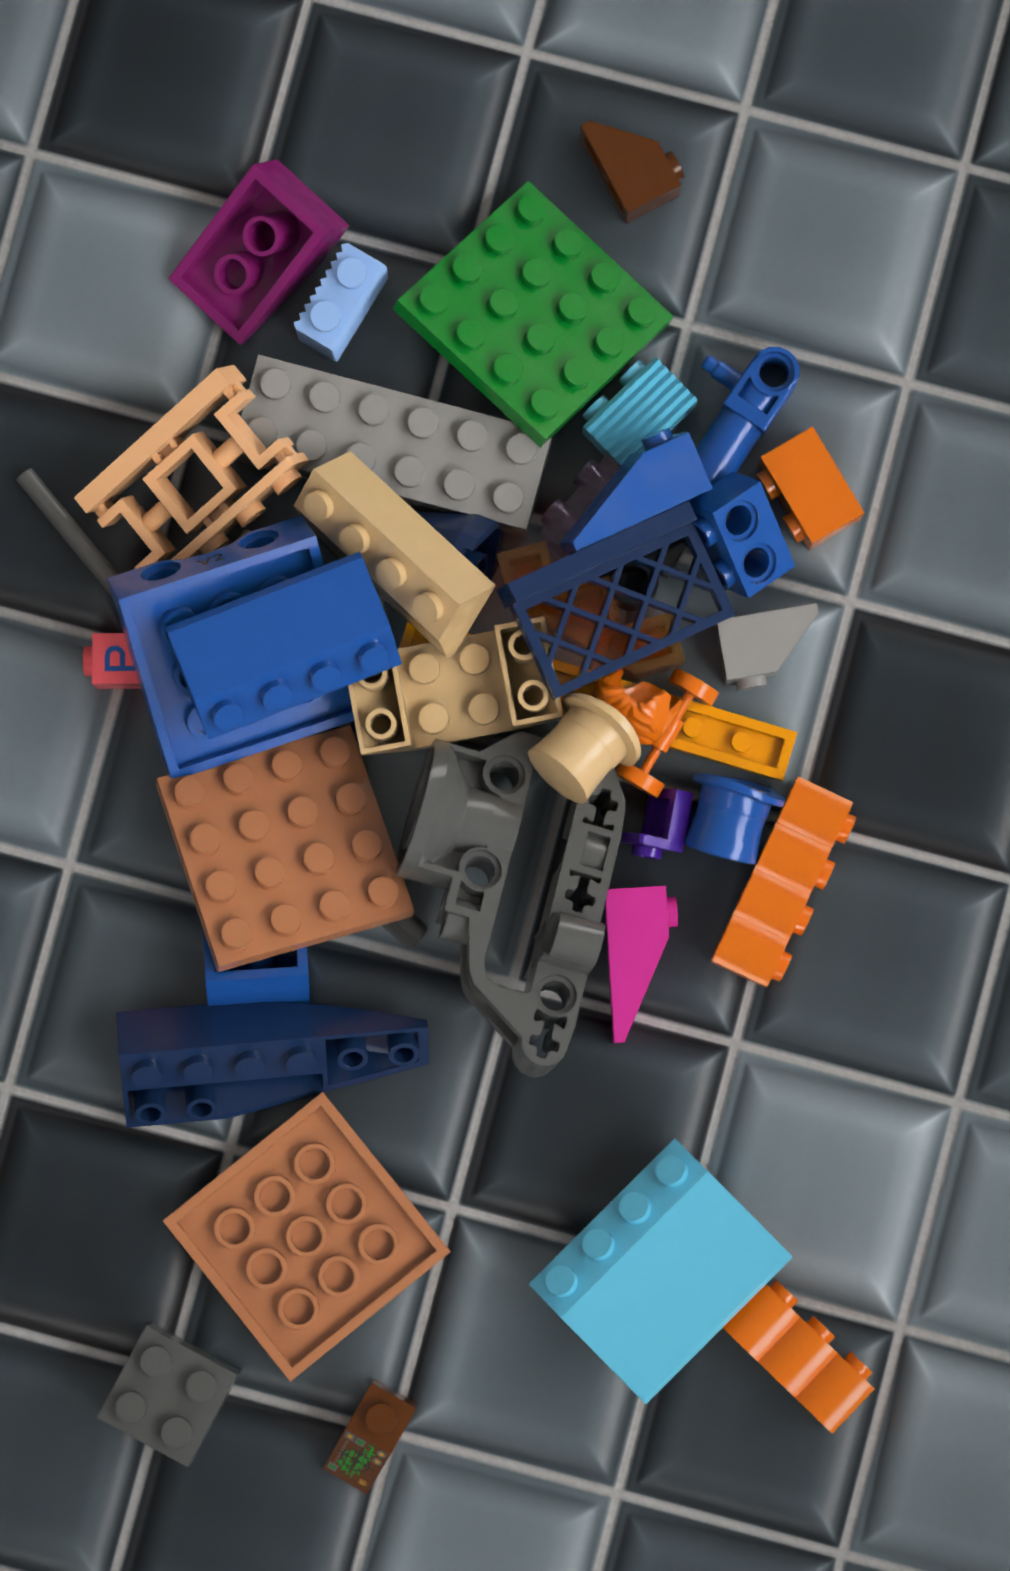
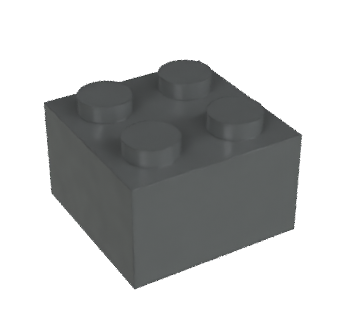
(168, 1394)

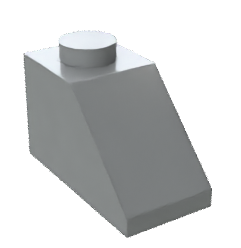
(759, 643)

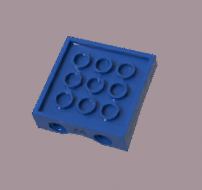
(182, 588)

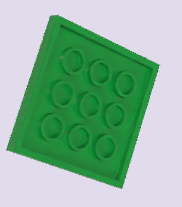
(533, 313)

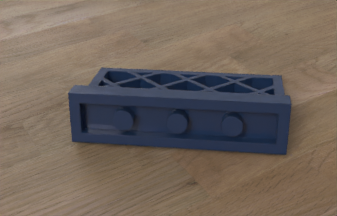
(597, 560)

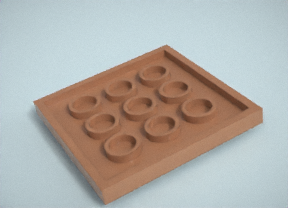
(284, 849)
(306, 1236)

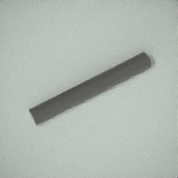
(67, 527)

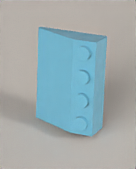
(660, 1271)

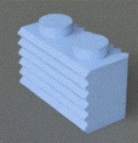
(341, 302)

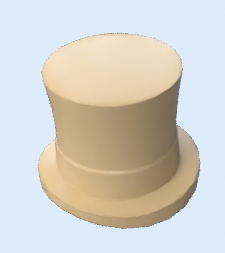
(584, 747)

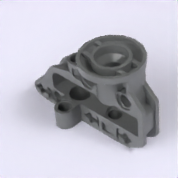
(468, 822)

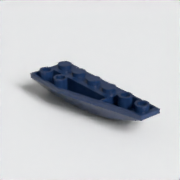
(254, 1056)

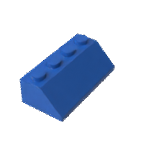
(283, 645)

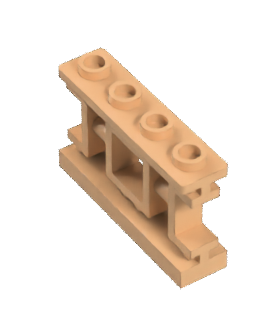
(167, 448)

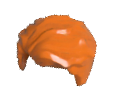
(643, 705)

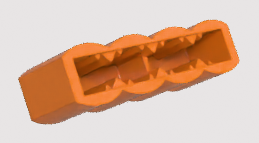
(782, 882)
(800, 1356)

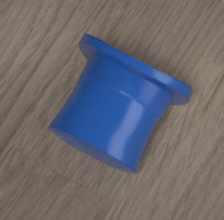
(731, 817)

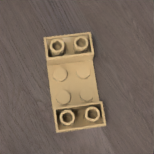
(473, 695)

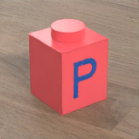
(110, 662)

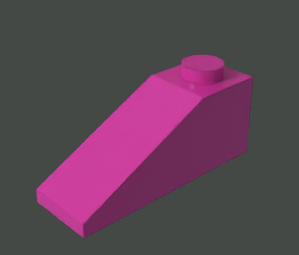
(635, 937)

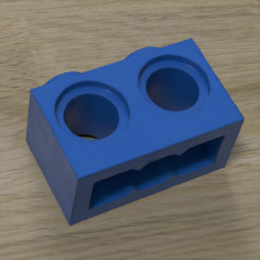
(748, 530)

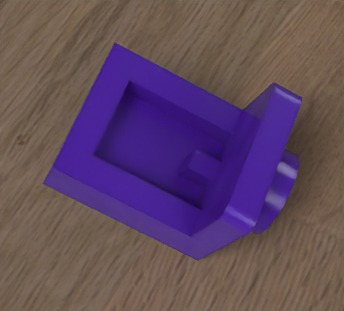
(663, 825)

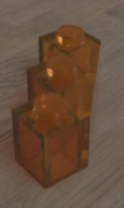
(577, 631)

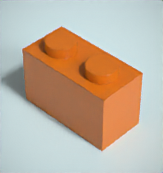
(809, 489)

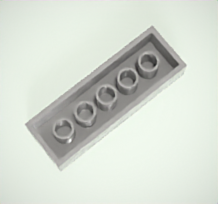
(421, 448)

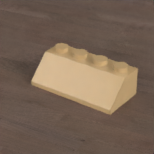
(402, 551)

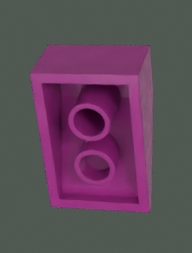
(258, 249)

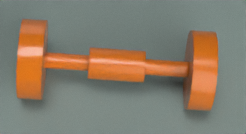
(692, 689)

